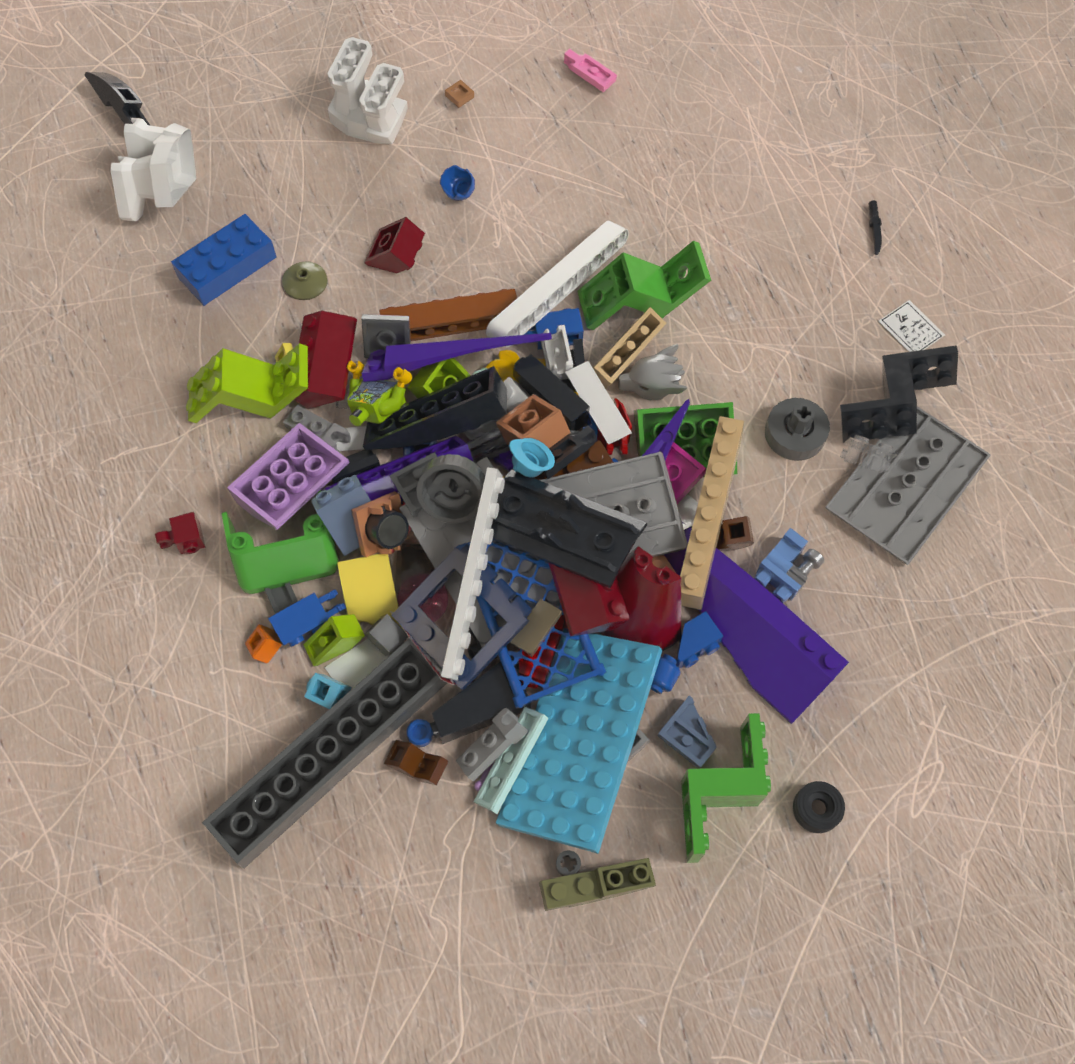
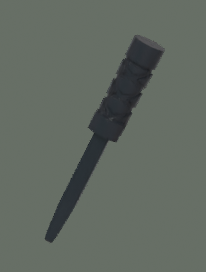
(875, 222)

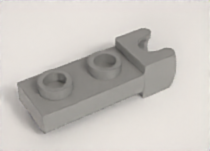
(325, 430)
(491, 744)

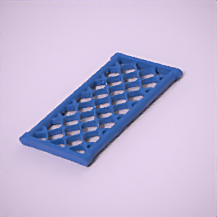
(514, 680)

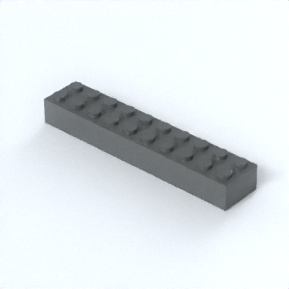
(324, 754)

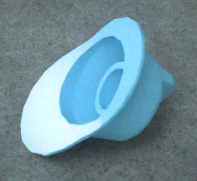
(530, 457)

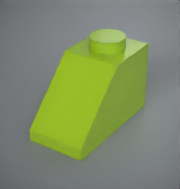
(333, 638)

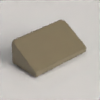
(541, 623)

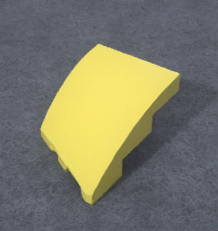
(368, 587)

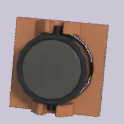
(382, 524)

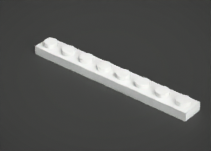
(471, 582)

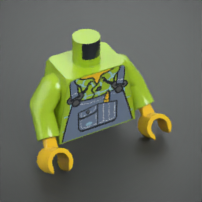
(375, 399)

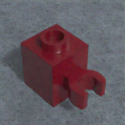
(184, 533)

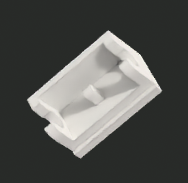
(557, 353)

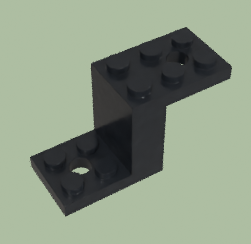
(901, 377)

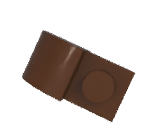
(735, 534)

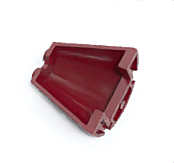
(651, 601)

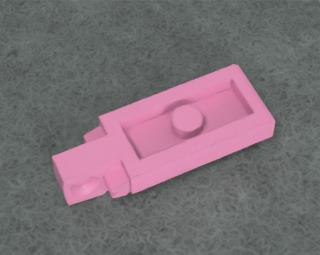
(590, 70)

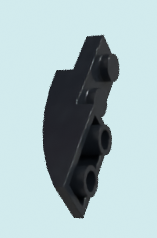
(117, 94)

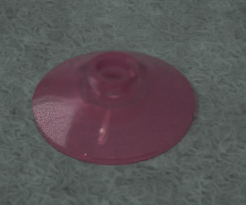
(434, 607)

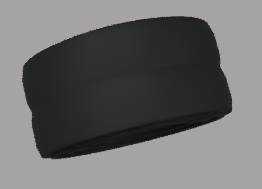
(829, 796)

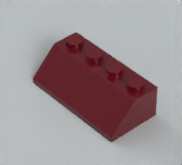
(329, 350)
(587, 604)

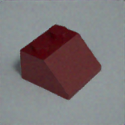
(395, 246)

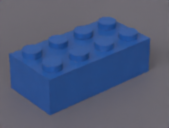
(224, 259)

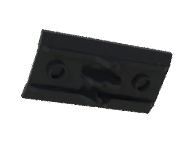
(564, 528)

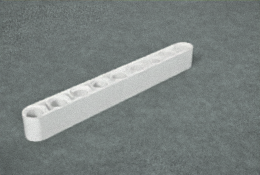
(559, 282)

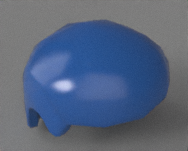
(457, 183)

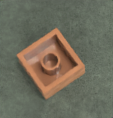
(534, 420)

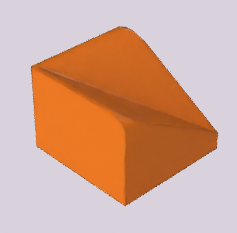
(263, 643)

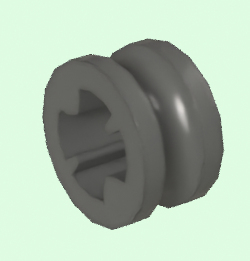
(572, 856)

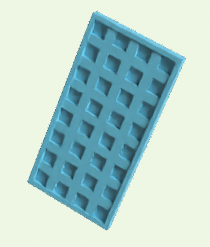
(584, 747)

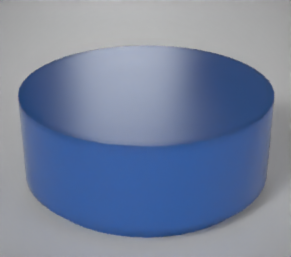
(420, 733)

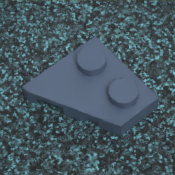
(688, 734)

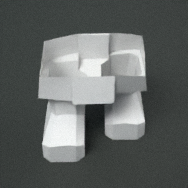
(363, 106)
(156, 168)

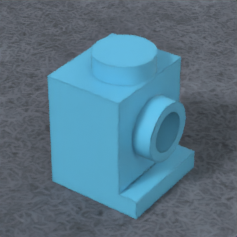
(317, 690)

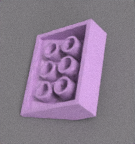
(287, 476)

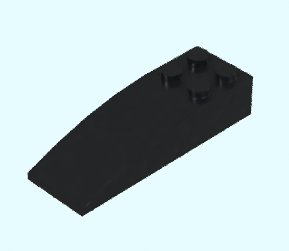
(442, 413)

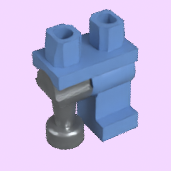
(780, 570)

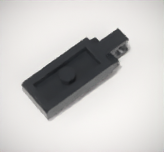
(570, 449)

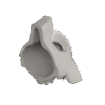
(655, 373)

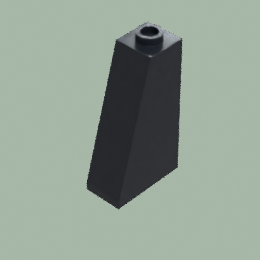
(543, 383)
(475, 706)

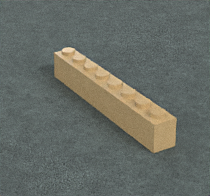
(710, 512)

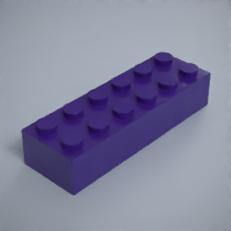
(377, 480)

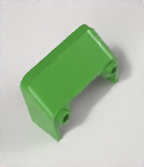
(282, 561)

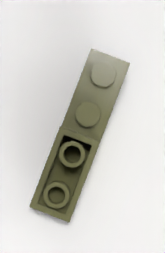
(597, 884)

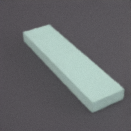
(510, 763)

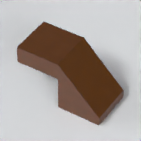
(415, 762)

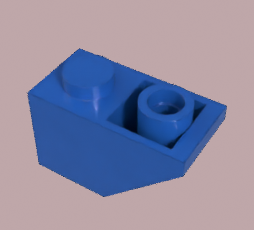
(696, 639)

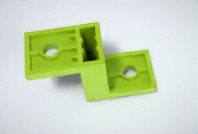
(247, 383)

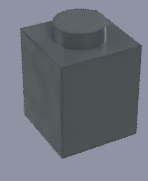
(386, 635)

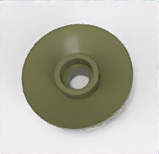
(304, 287)

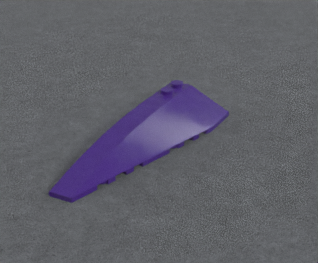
(768, 641)

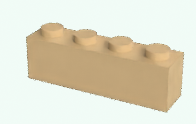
(628, 346)

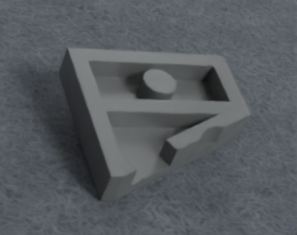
(407, 480)

